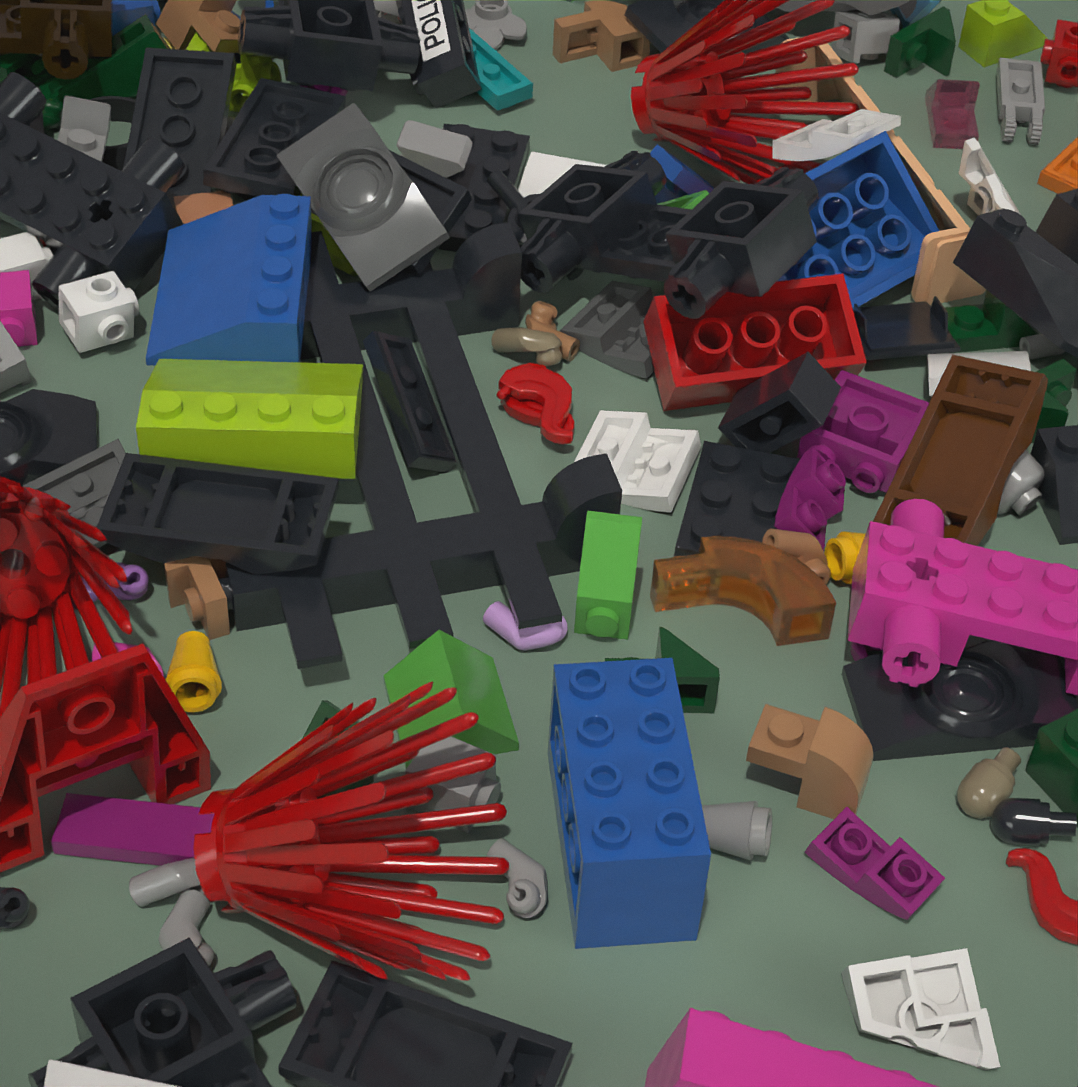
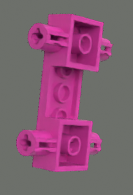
(931, 592)

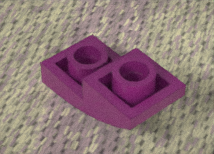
(811, 496)
(881, 873)

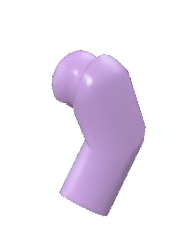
(503, 622)

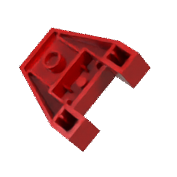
(84, 726)

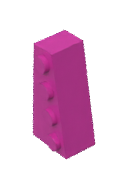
(722, 1053)

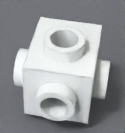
(97, 311)

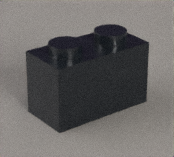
(780, 406)

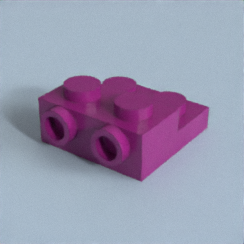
(866, 431)

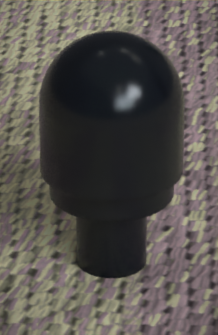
(1030, 822)

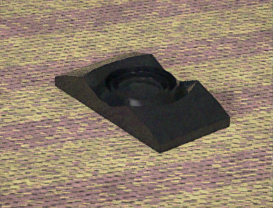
(668, 20)
(44, 433)
(218, 512)
(985, 703)
(397, 1036)

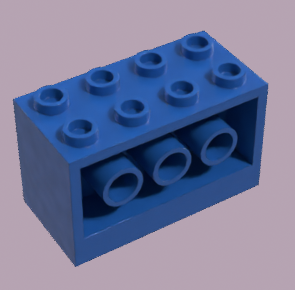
(626, 803)

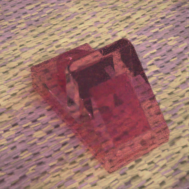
(951, 112)

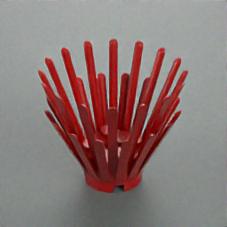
(698, 86)
(39, 585)
(279, 841)

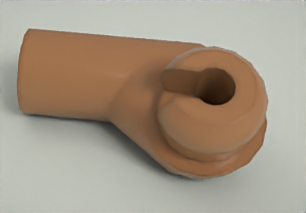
(542, 319)
(803, 547)

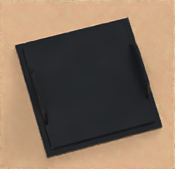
(904, 330)

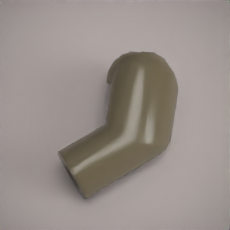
(528, 340)

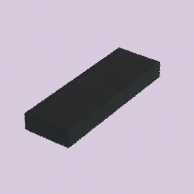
(409, 402)

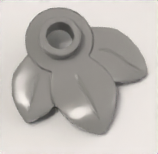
(495, 21)

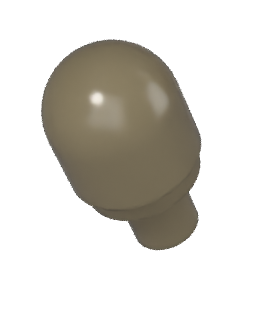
(988, 784)

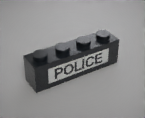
(446, 52)

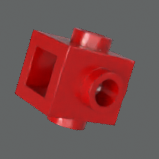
(1062, 55)

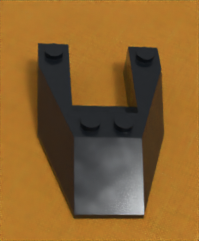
(1029, 268)

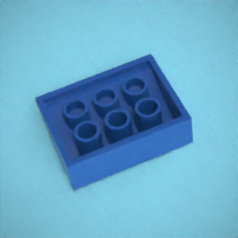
(865, 221)
(235, 284)

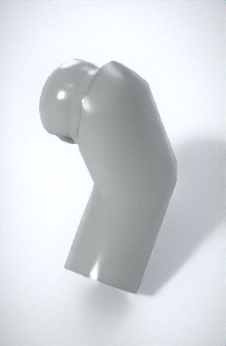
(526, 878)
(164, 882)
(184, 922)

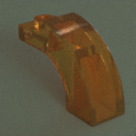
(749, 577)

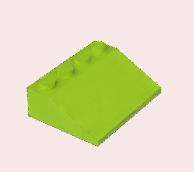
(254, 414)

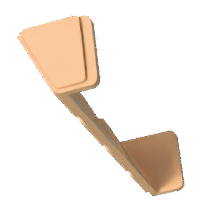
(935, 268)

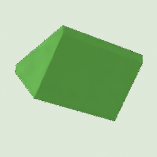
(478, 687)

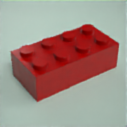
(749, 337)

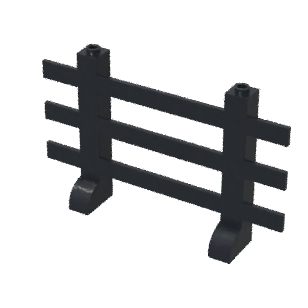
(410, 559)

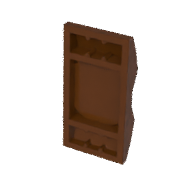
(968, 444)

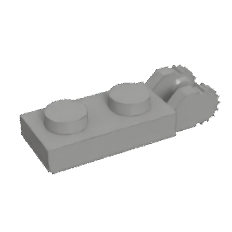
(1020, 97)

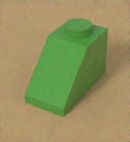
(607, 575)

